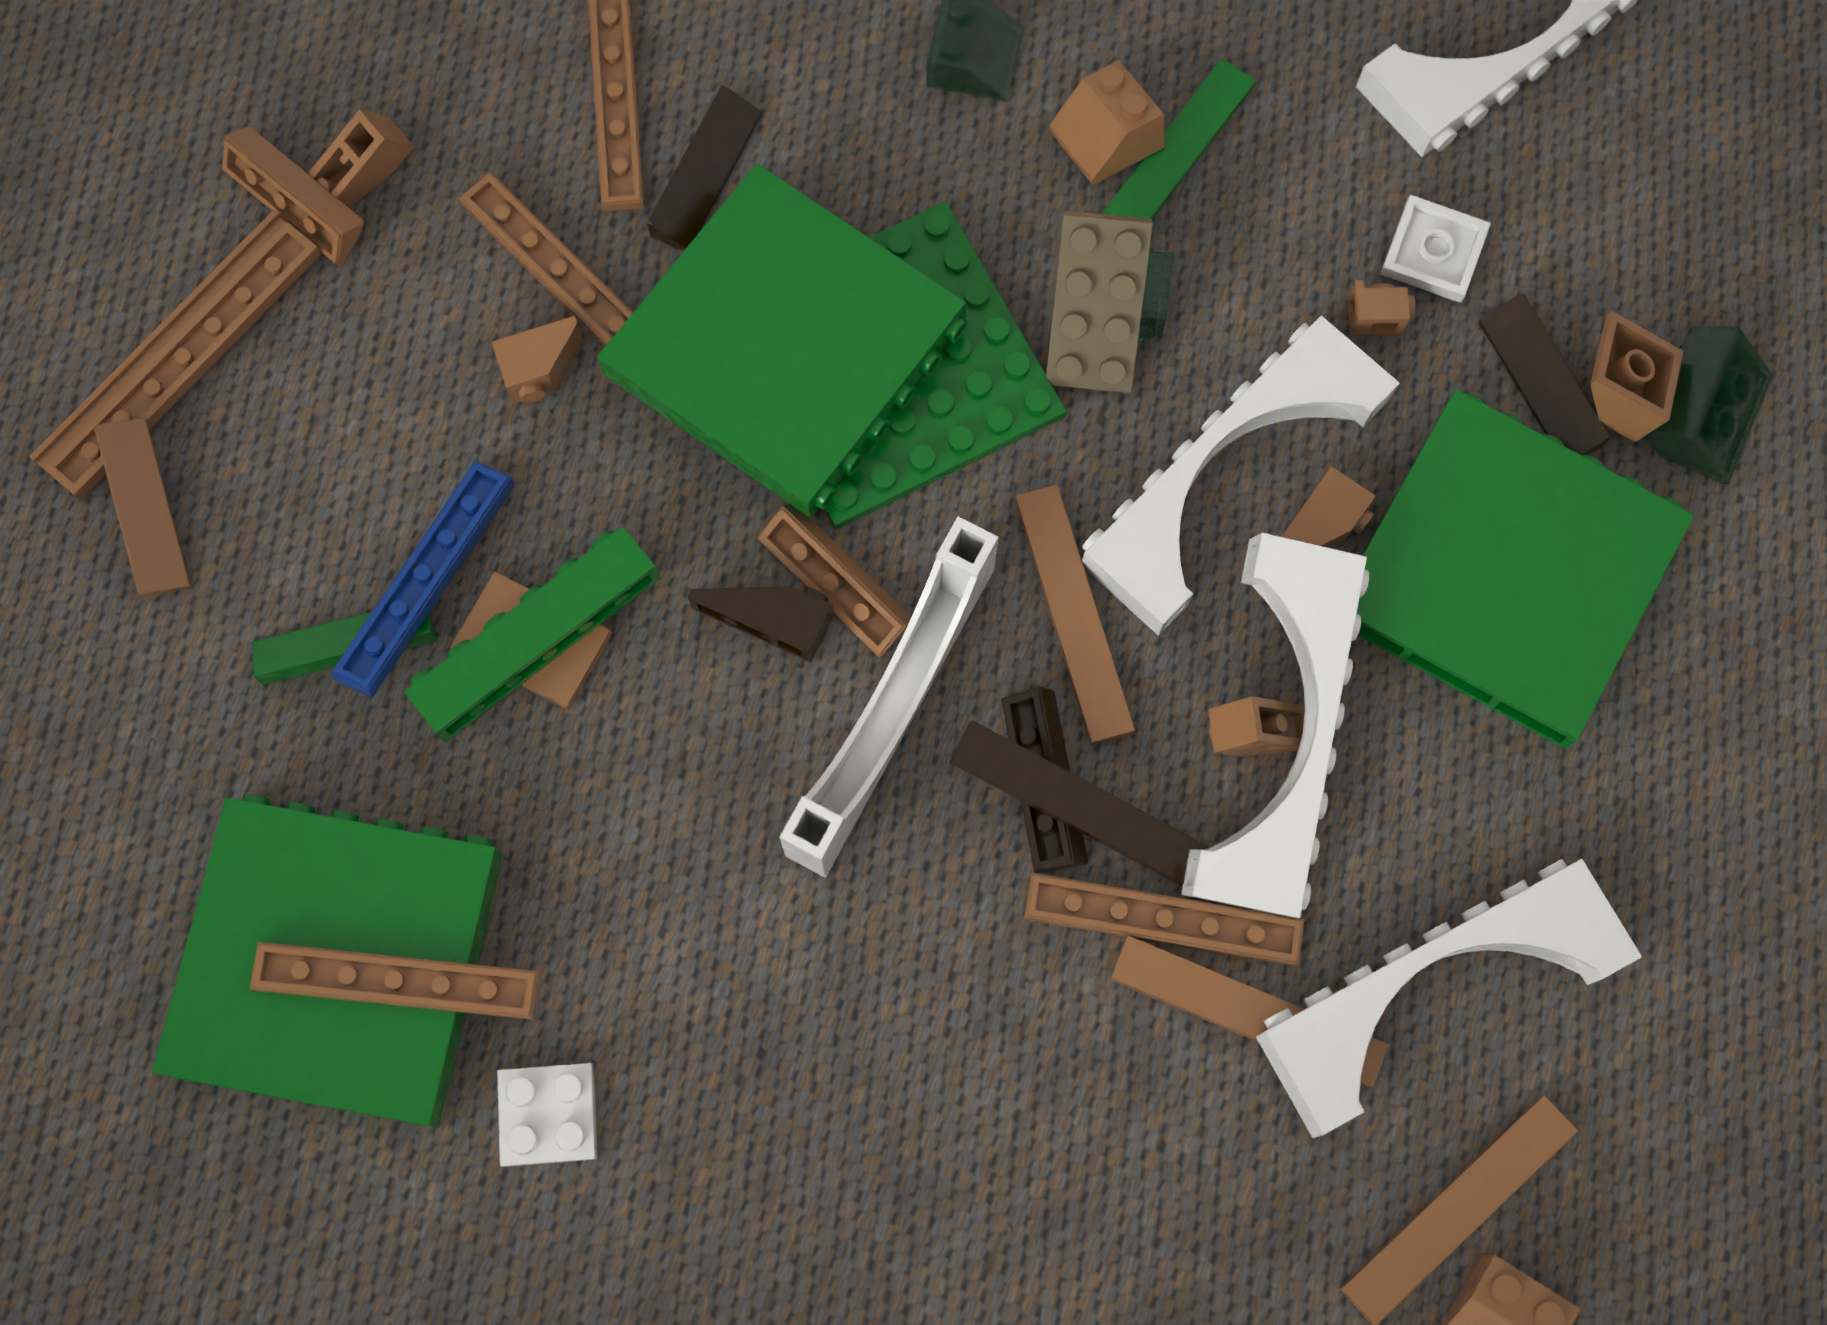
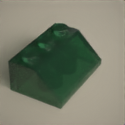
(1713, 402)

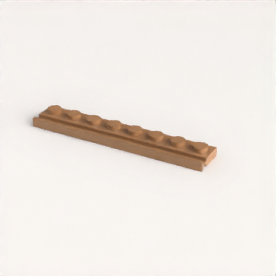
(180, 348)

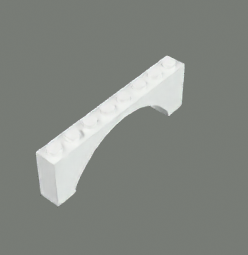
(1438, 96)
(1314, 378)
(1317, 603)
(838, 798)
(1325, 1046)

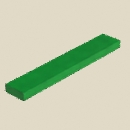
(1184, 143)

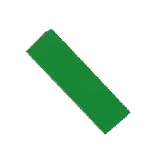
(316, 648)

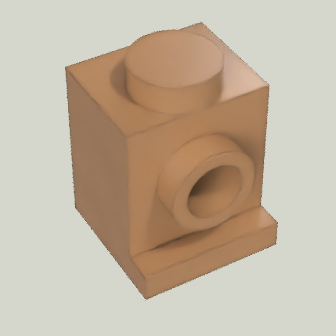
(1379, 309)

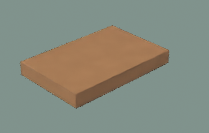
(562, 677)

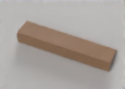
(291, 193)
(142, 507)
(830, 570)

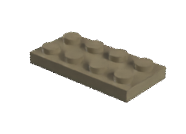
(1098, 301)

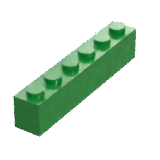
(532, 633)

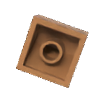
(1108, 123)
(1634, 378)
(1506, 1296)

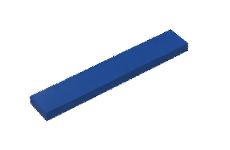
(422, 579)

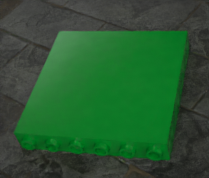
(784, 340)
(1515, 567)
(335, 888)

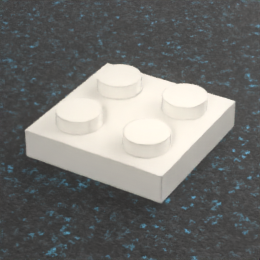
(1435, 248)
(547, 1114)

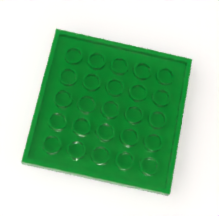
(977, 397)

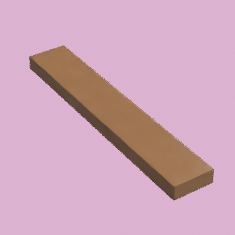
(616, 105)
(546, 257)
(1074, 615)
(1164, 919)
(395, 980)
(1213, 996)
(1458, 1210)

